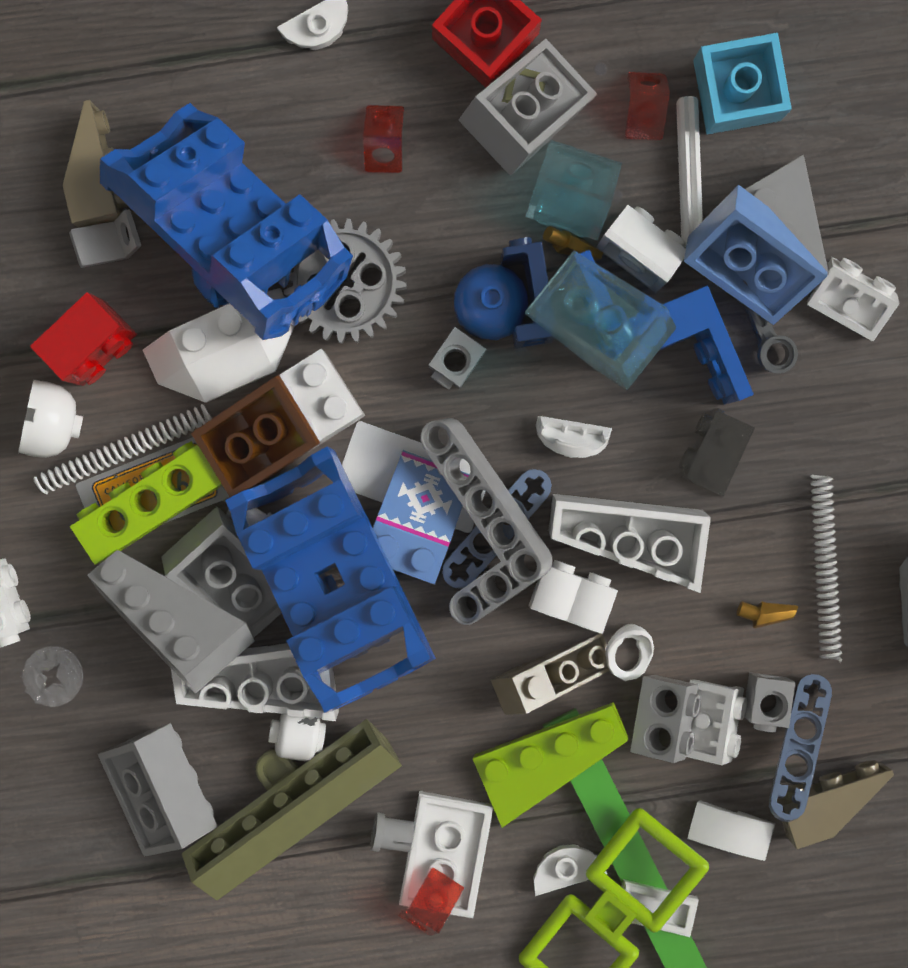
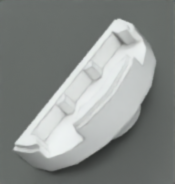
(316, 26)
(571, 437)
(562, 868)

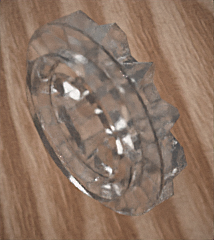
(69, 674)

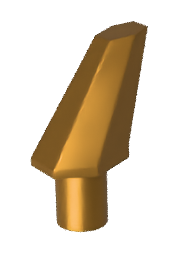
(567, 242)
(766, 613)

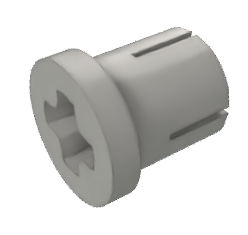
(391, 834)

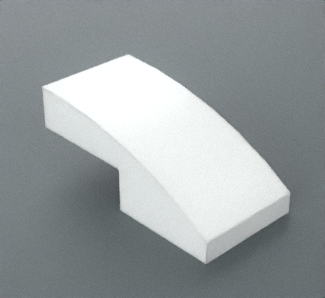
(731, 831)

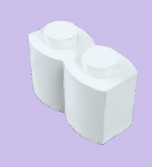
(574, 597)

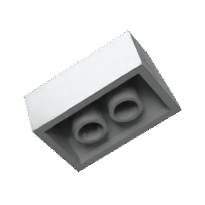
(158, 791)

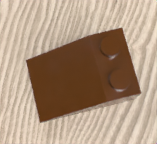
(256, 437)

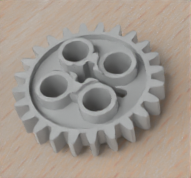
(374, 300)

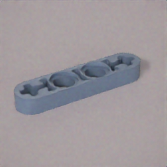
(508, 531)
(800, 747)

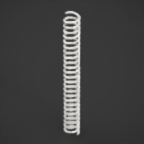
(124, 454)
(827, 558)

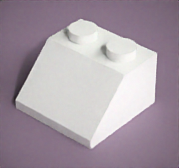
(643, 247)

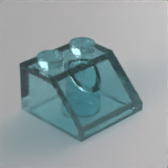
(574, 190)

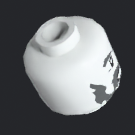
(297, 737)

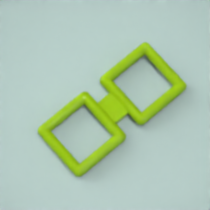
(615, 906)

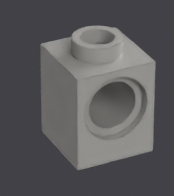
(461, 343)
(762, 685)

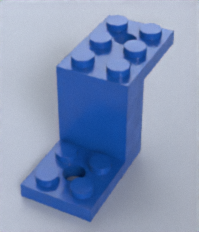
(699, 317)

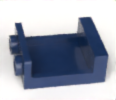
(531, 256)

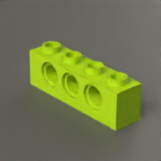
(93, 525)

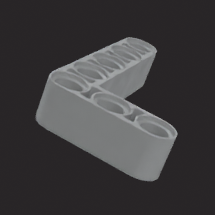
(488, 521)

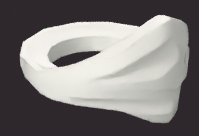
(643, 642)

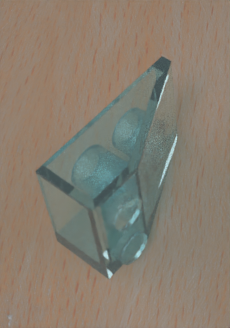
(602, 319)

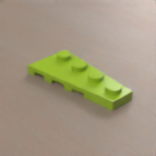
(543, 761)

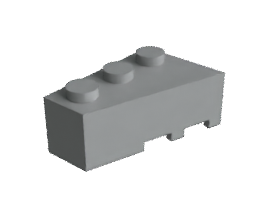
(791, 199)

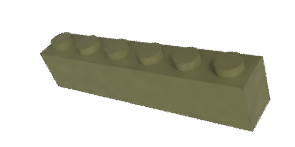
(290, 810)

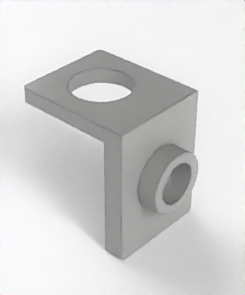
(106, 241)

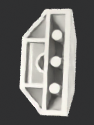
(215, 354)

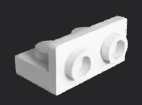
(855, 298)
(717, 723)

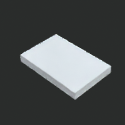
(452, 839)

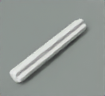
(689, 165)

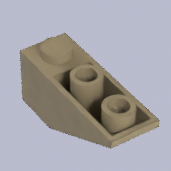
(85, 196)
(551, 675)
(833, 802)

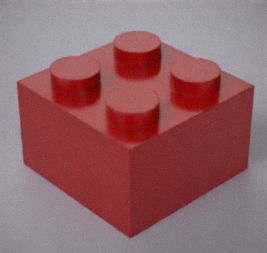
(486, 35)
(84, 341)

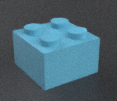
(742, 83)

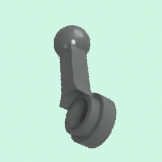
(765, 338)

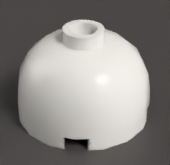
(49, 420)

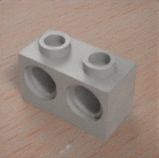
(655, 714)

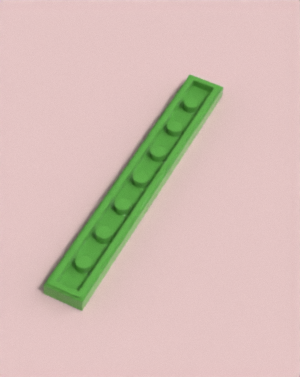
(634, 862)

